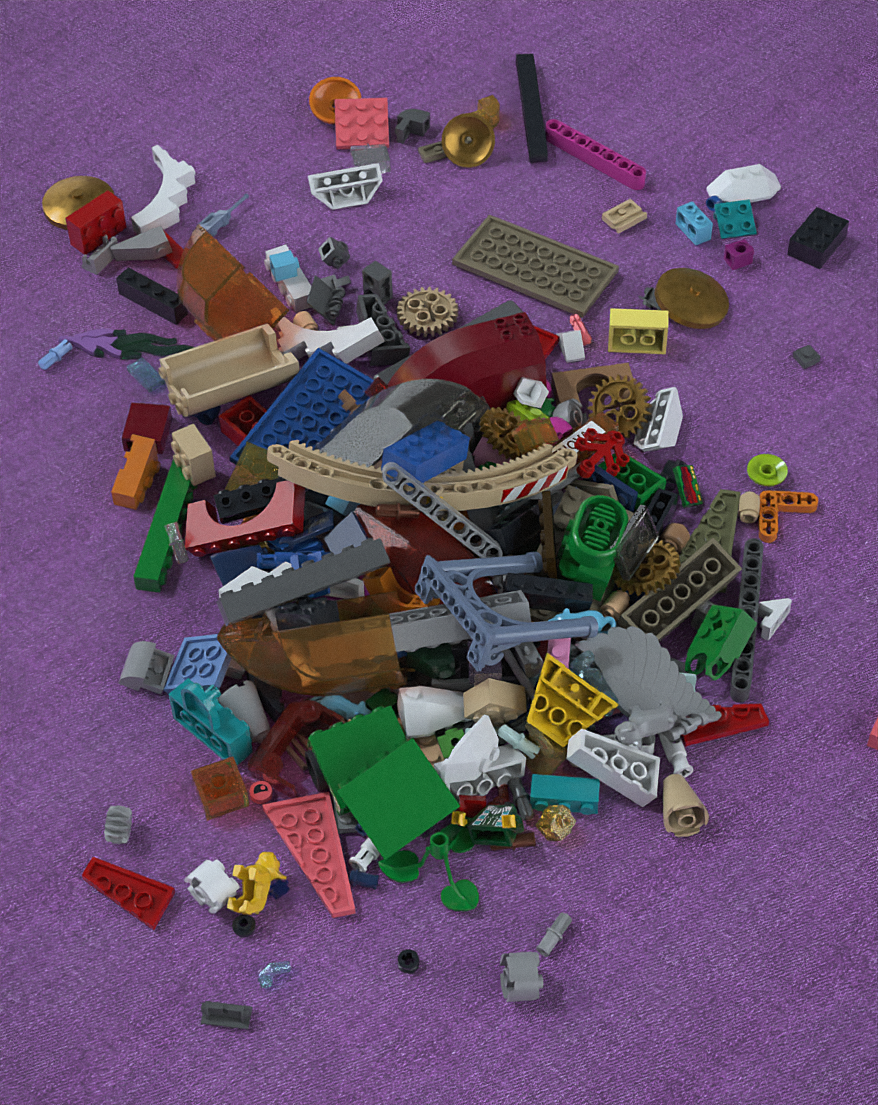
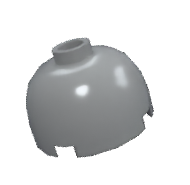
(571, 412)

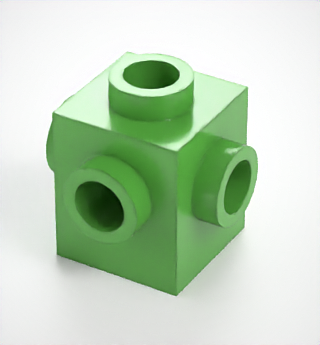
(446, 741)

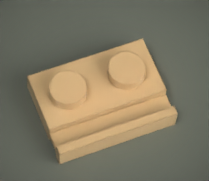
(624, 216)

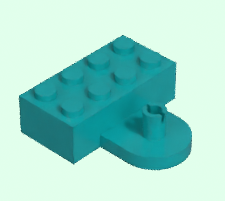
(210, 721)

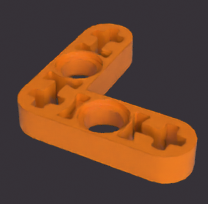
(777, 505)

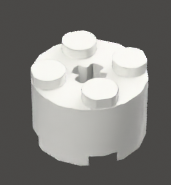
(211, 885)

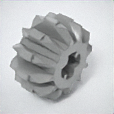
(118, 824)

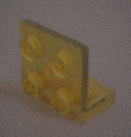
(549, 756)

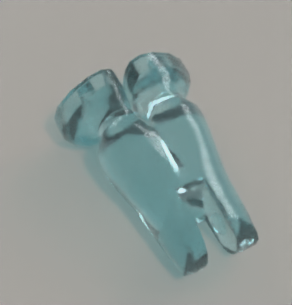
(592, 676)

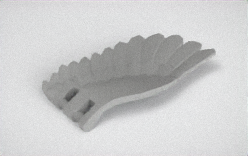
(643, 674)

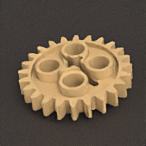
(437, 315)

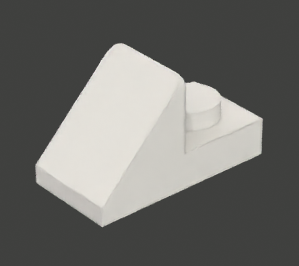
(773, 615)

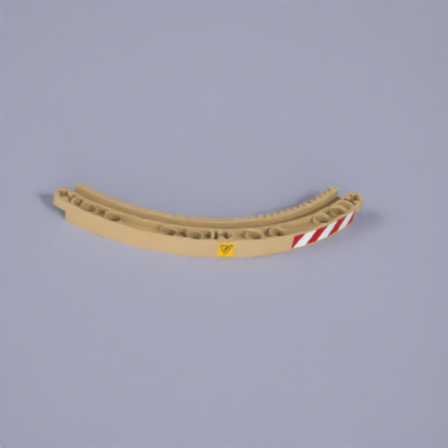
(462, 491)

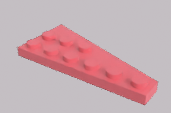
(313, 839)

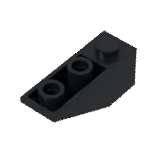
(269, 697)

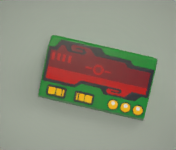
(687, 486)

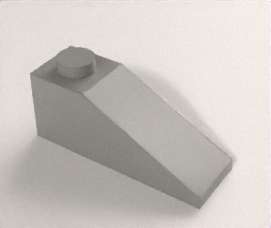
(144, 246)

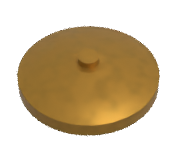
(70, 195)
(691, 298)

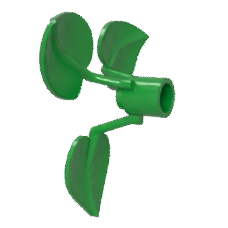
(404, 867)

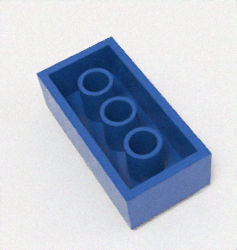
(427, 451)

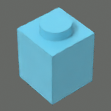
(283, 265)

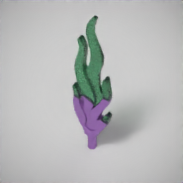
(123, 346)

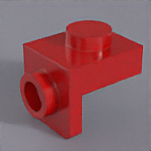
(471, 804)

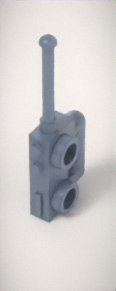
(220, 218)

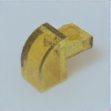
(489, 109)

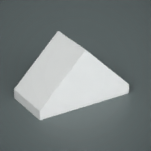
(571, 345)

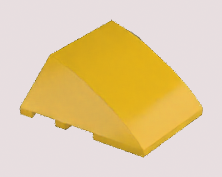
(565, 703)

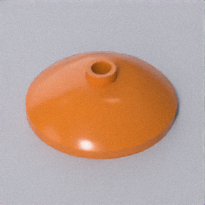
(324, 94)

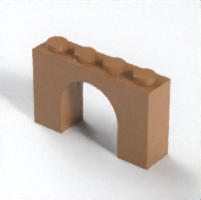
(569, 383)

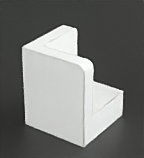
(531, 392)

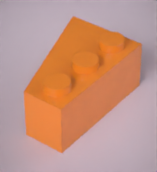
(137, 473)

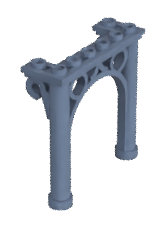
(489, 639)

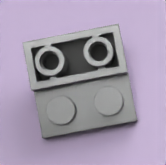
(146, 667)

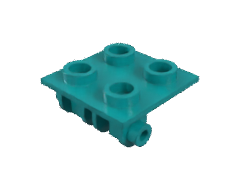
(735, 219)

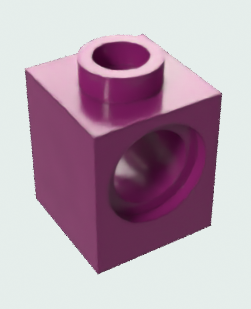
(738, 254)

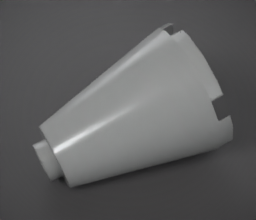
(248, 707)

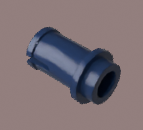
(363, 879)

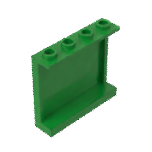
(353, 745)
(397, 797)

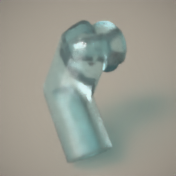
(266, 975)

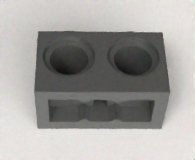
(378, 280)

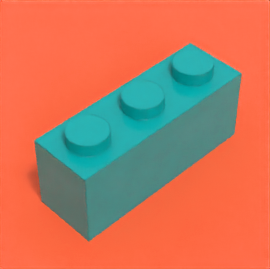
(575, 793)

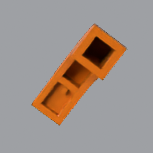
(384, 581)

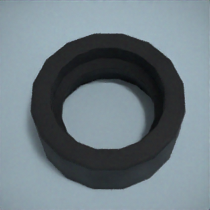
(315, 771)

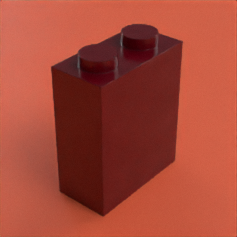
(147, 421)

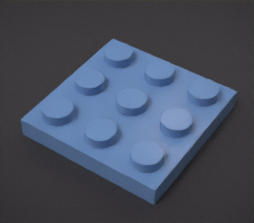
(201, 661)

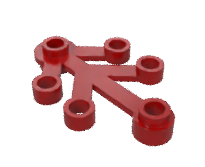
(612, 440)

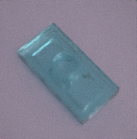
(145, 374)

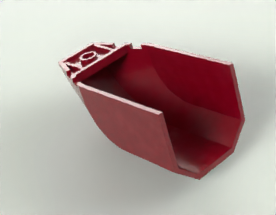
(482, 357)

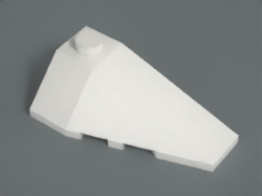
(429, 710)

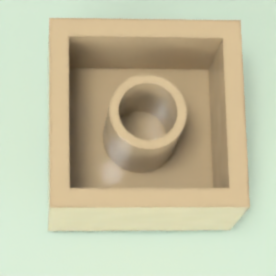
(193, 455)
(495, 699)

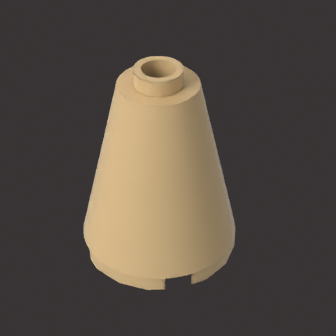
(682, 807)

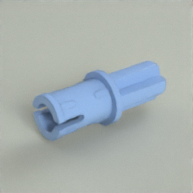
(55, 354)

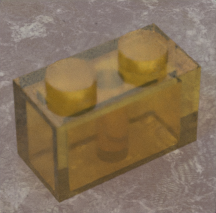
(534, 433)

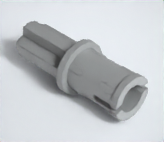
(554, 934)

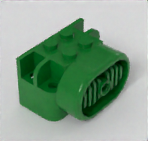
(586, 546)

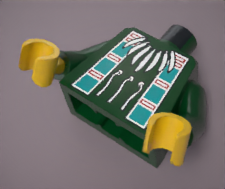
(492, 825)

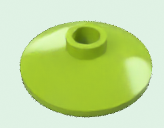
(767, 470)

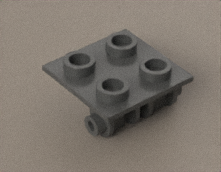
(325, 300)

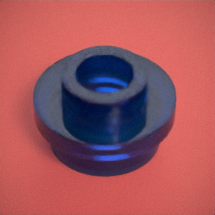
(279, 889)

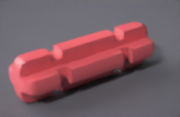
(577, 324)

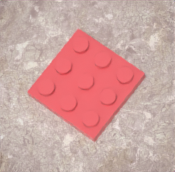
(361, 122)

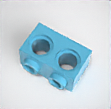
(694, 223)

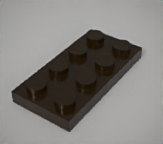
(548, 535)

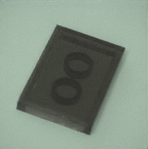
(635, 543)

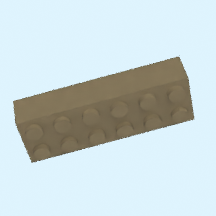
(696, 583)

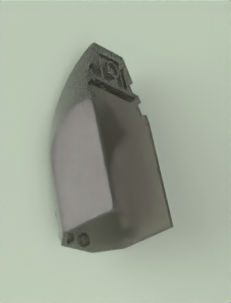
(398, 414)

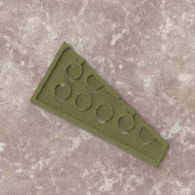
(717, 524)

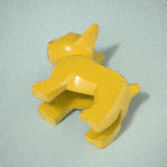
(255, 884)

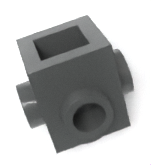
(334, 252)

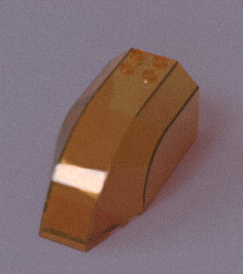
(219, 290)
(326, 657)

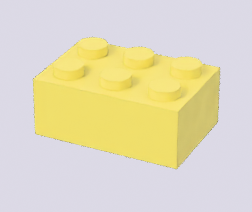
(638, 331)

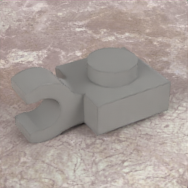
(334, 283)

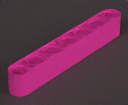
(595, 154)

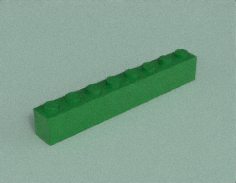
(156, 553)

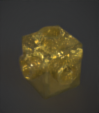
(556, 822)

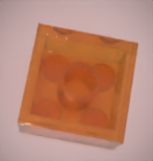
(220, 788)

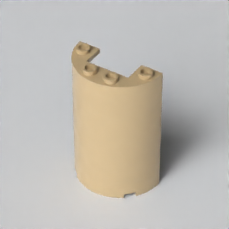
(226, 370)

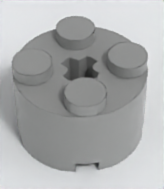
(520, 976)

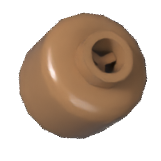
(676, 535)

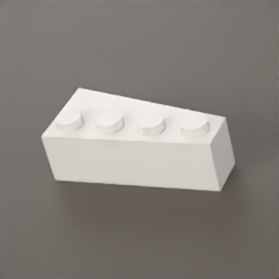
(507, 766)

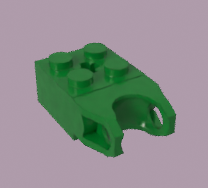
(719, 640)

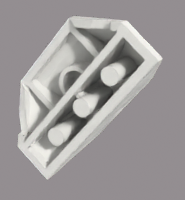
(745, 183)
(346, 186)
(662, 423)
(472, 753)

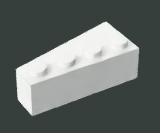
(617, 765)

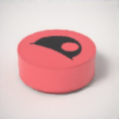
(261, 792)

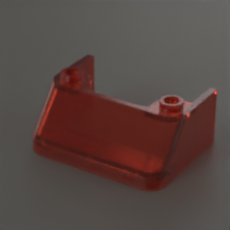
(266, 760)

